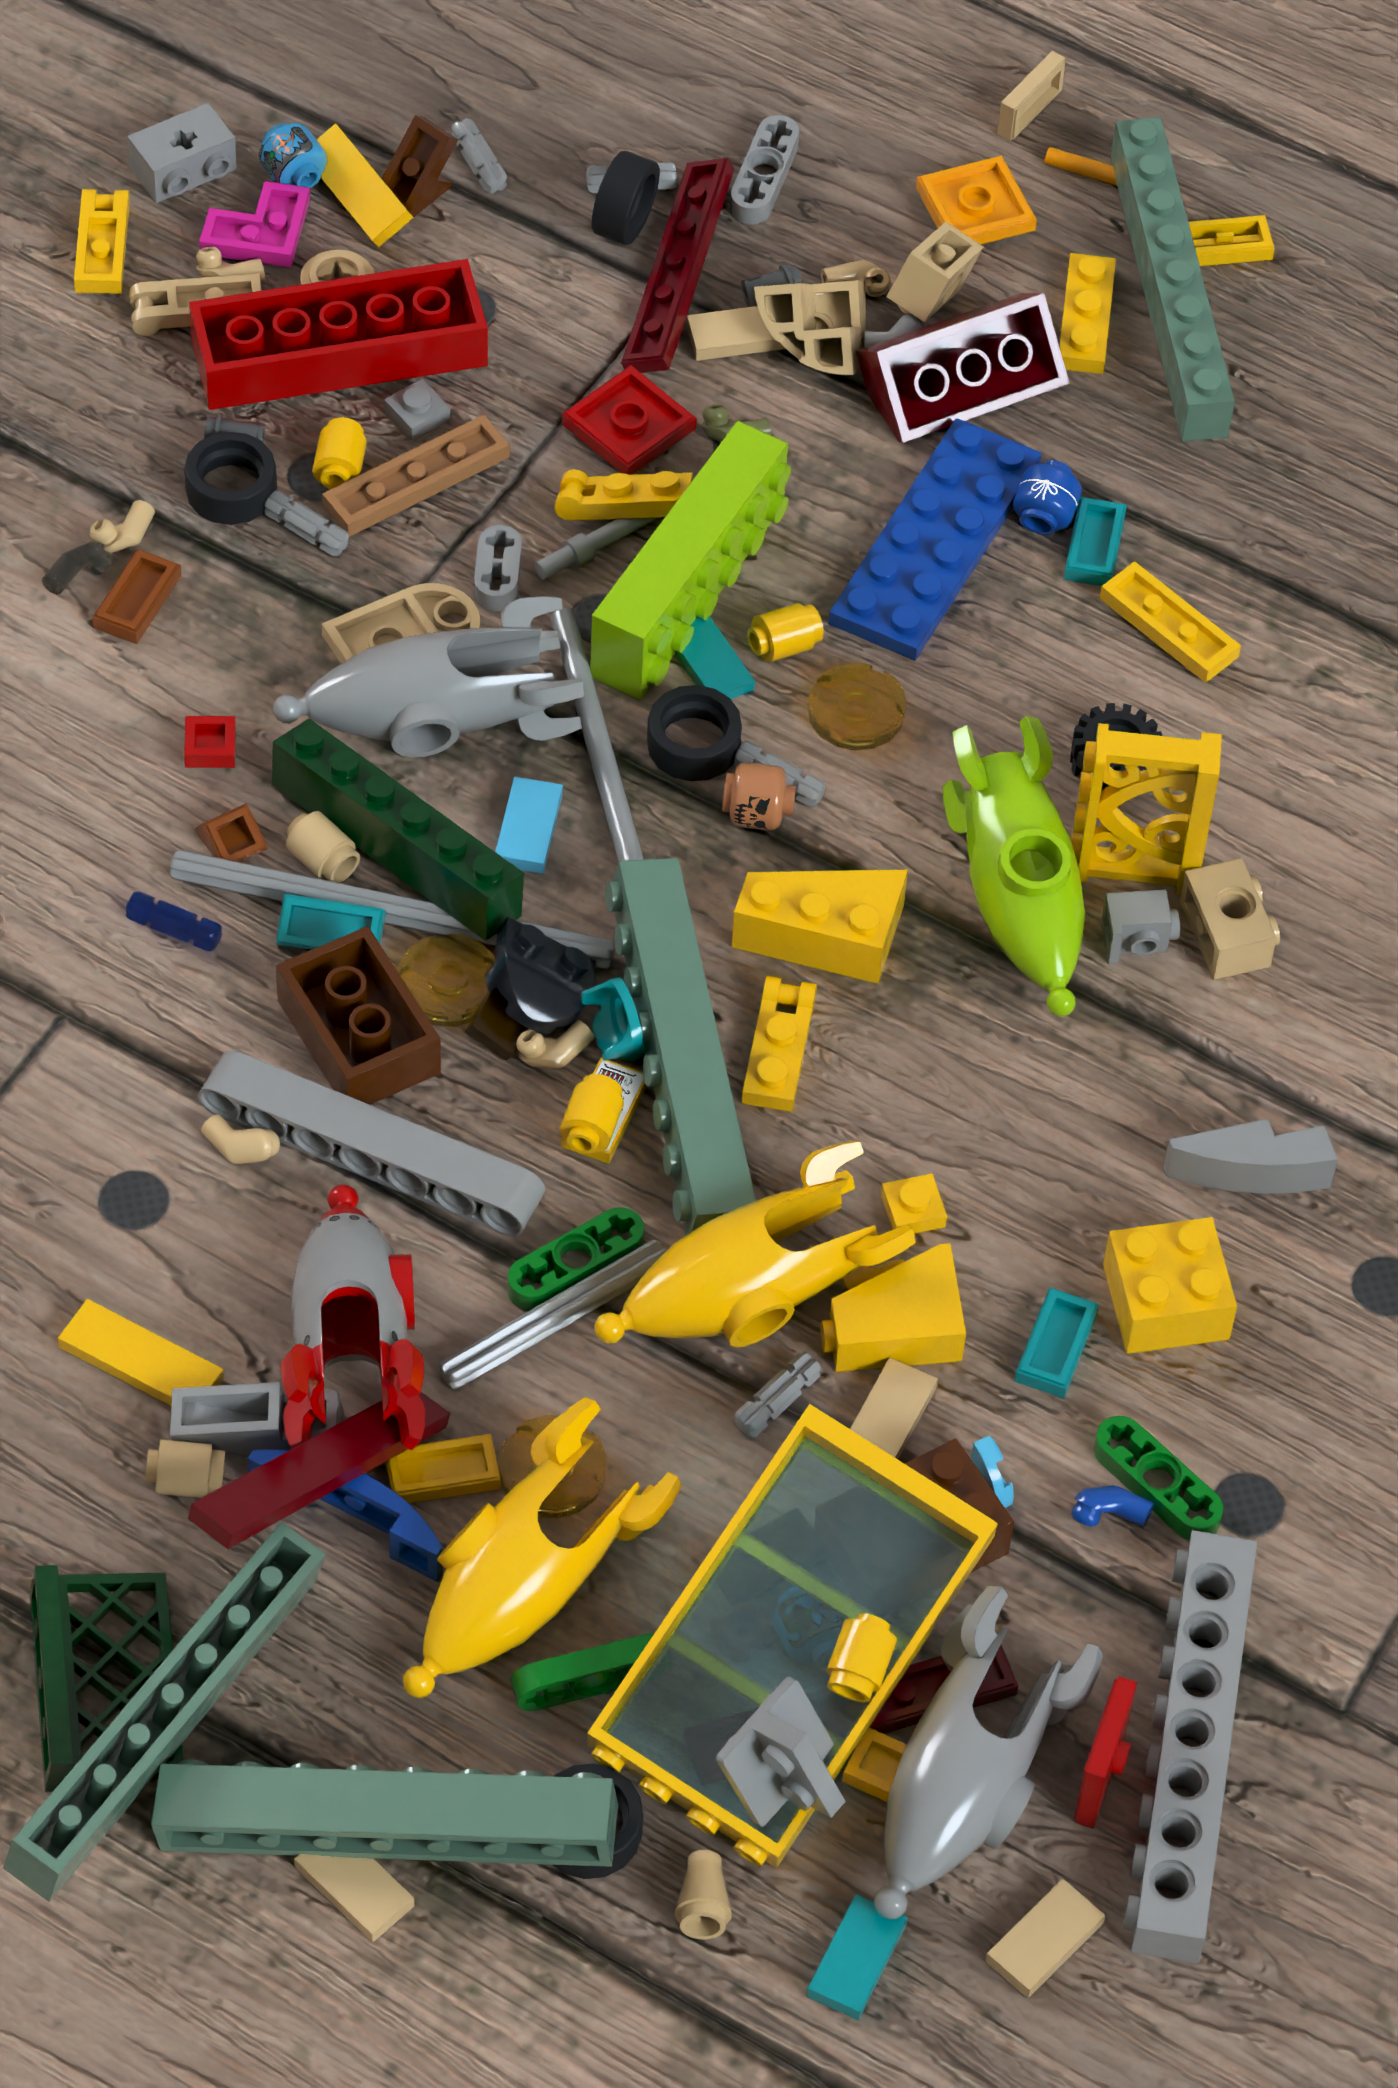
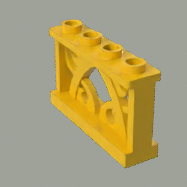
(1170, 763)

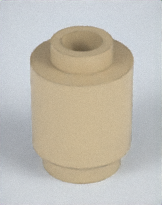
(322, 847)
(185, 1468)

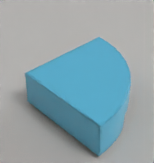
(985, 1456)

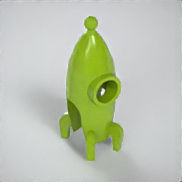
(1020, 859)

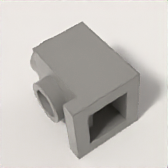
(1138, 923)

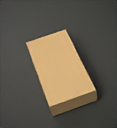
(1031, 96)
(729, 333)
(894, 1406)
(358, 1890)
(1045, 1938)

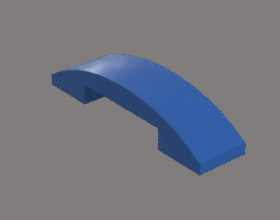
(374, 1503)

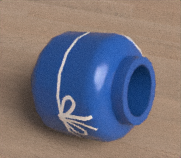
(1047, 497)

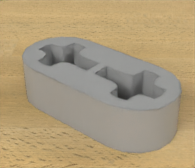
(488, 567)

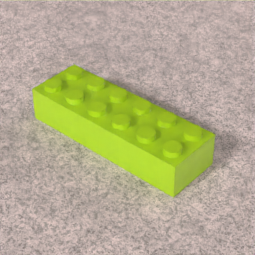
(689, 561)

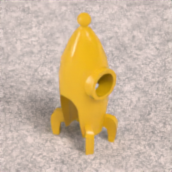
(736, 1276)
(506, 1573)

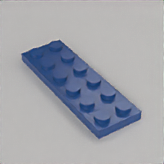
(933, 540)

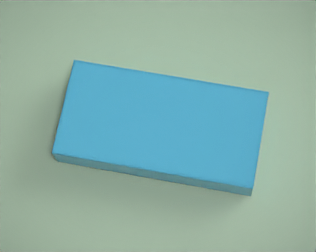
(529, 823)

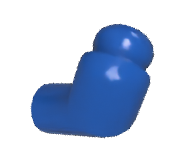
(1113, 1500)

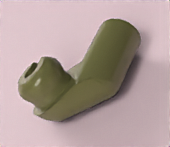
(718, 425)

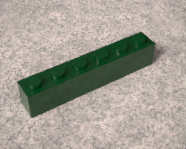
(398, 829)

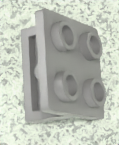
(781, 1757)

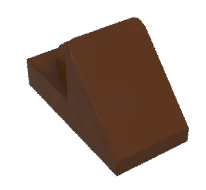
(418, 164)

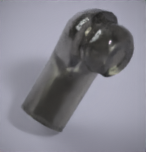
(74, 560)

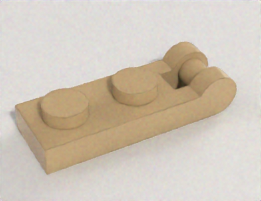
(178, 293)

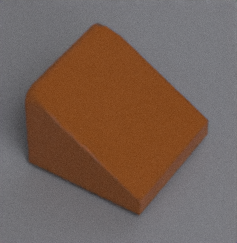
(233, 835)

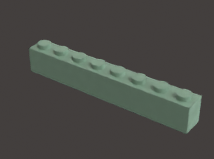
(1172, 280)
(679, 1041)
(163, 1712)
(386, 1813)

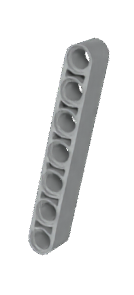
(373, 1143)

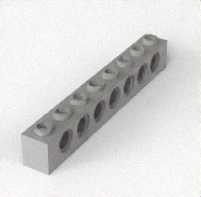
(1179, 1925)

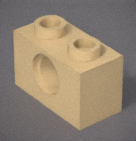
(934, 272)
(1234, 943)

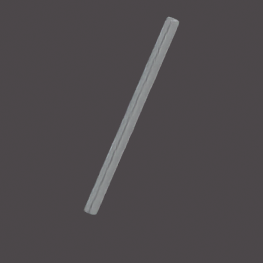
(399, 909)

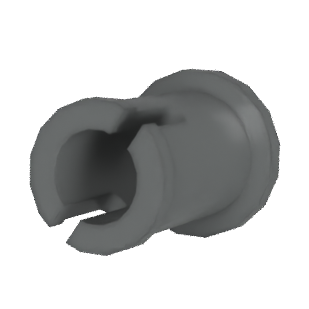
(784, 275)
(219, 425)

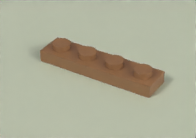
(416, 475)

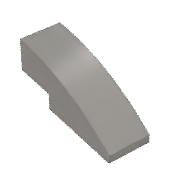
(1253, 1159)
(240, 1416)

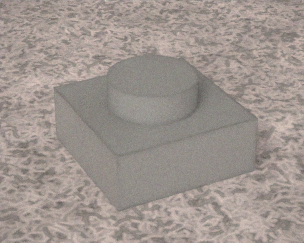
(417, 409)

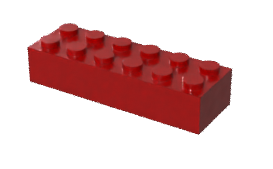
(338, 334)

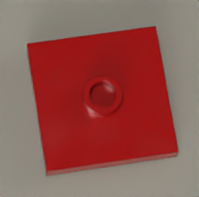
(629, 421)
(1107, 1752)

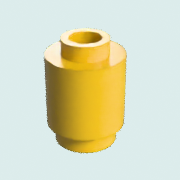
(339, 452)
(785, 632)
(592, 1114)
(860, 1657)

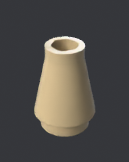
(703, 1899)

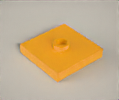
(977, 200)

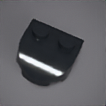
(539, 977)

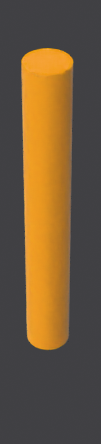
(1080, 165)

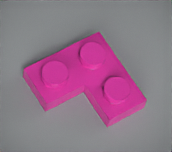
(267, 234)

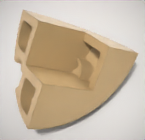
(817, 322)

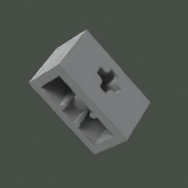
(182, 152)

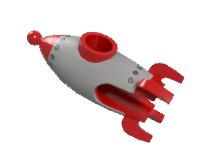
(352, 1305)

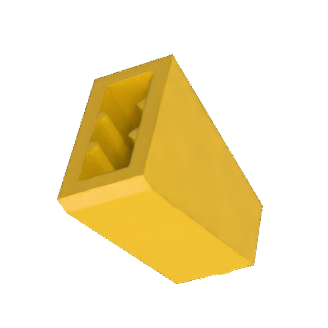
(899, 1314)

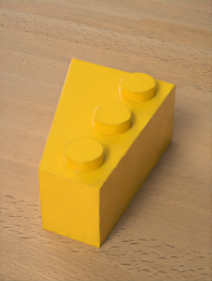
(822, 918)

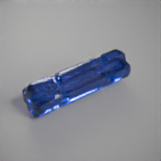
(173, 921)

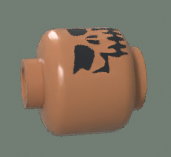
(758, 796)

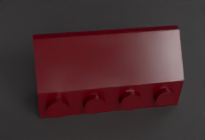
(964, 366)

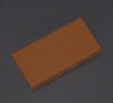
(136, 596)

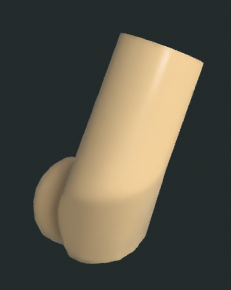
(211, 265)
(876, 278)
(127, 533)
(552, 1052)
(240, 1145)

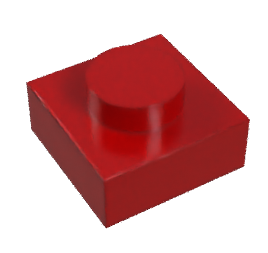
(210, 741)

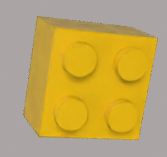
(1169, 1285)

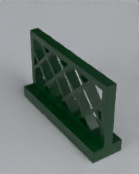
(56, 1663)

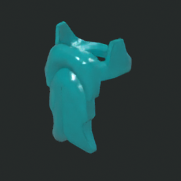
(617, 1023)

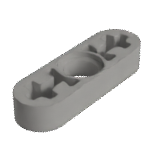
(767, 185)

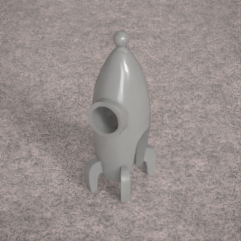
(434, 686)
(956, 1777)

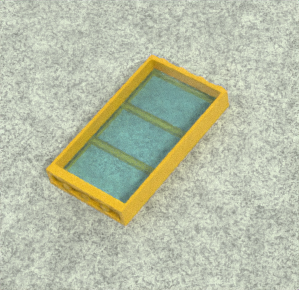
(813, 1544)

